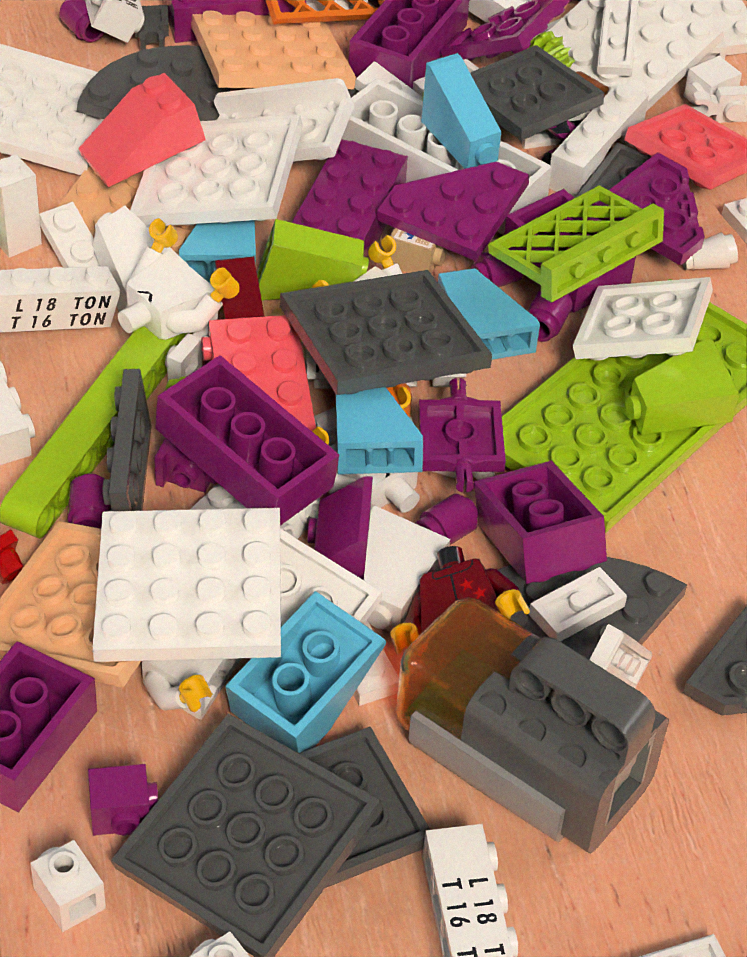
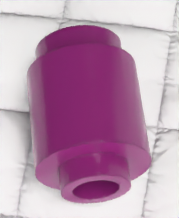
(76, 18)
(496, 270)
(550, 315)
(87, 501)
(451, 517)

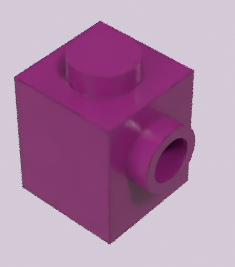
(120, 798)

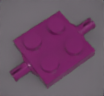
(462, 435)

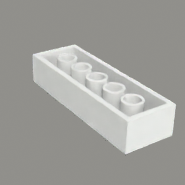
(392, 122)

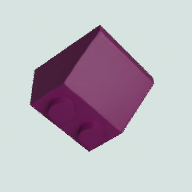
(344, 526)

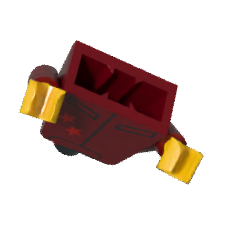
(455, 581)

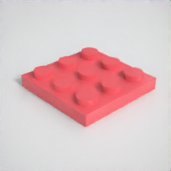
(694, 141)

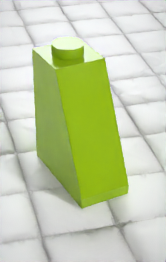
(303, 255)
(683, 392)

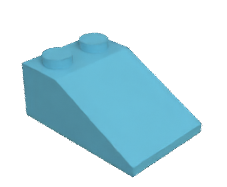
(312, 681)

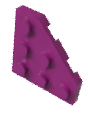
(506, 31)
(667, 186)
(457, 207)

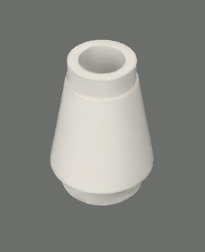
(716, 253)

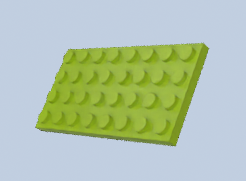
(586, 432)

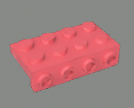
(268, 355)

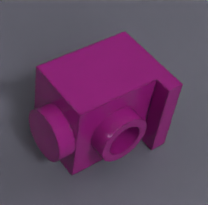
(177, 468)

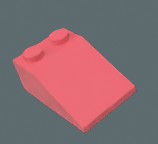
(143, 130)

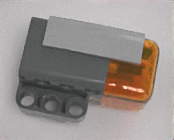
(529, 722)

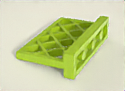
(589, 255)

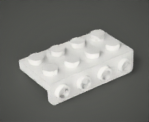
(322, 104)

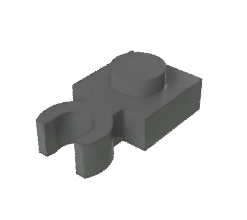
(154, 26)

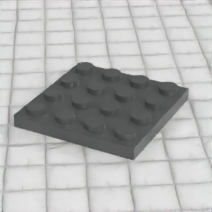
(384, 332)
(247, 836)

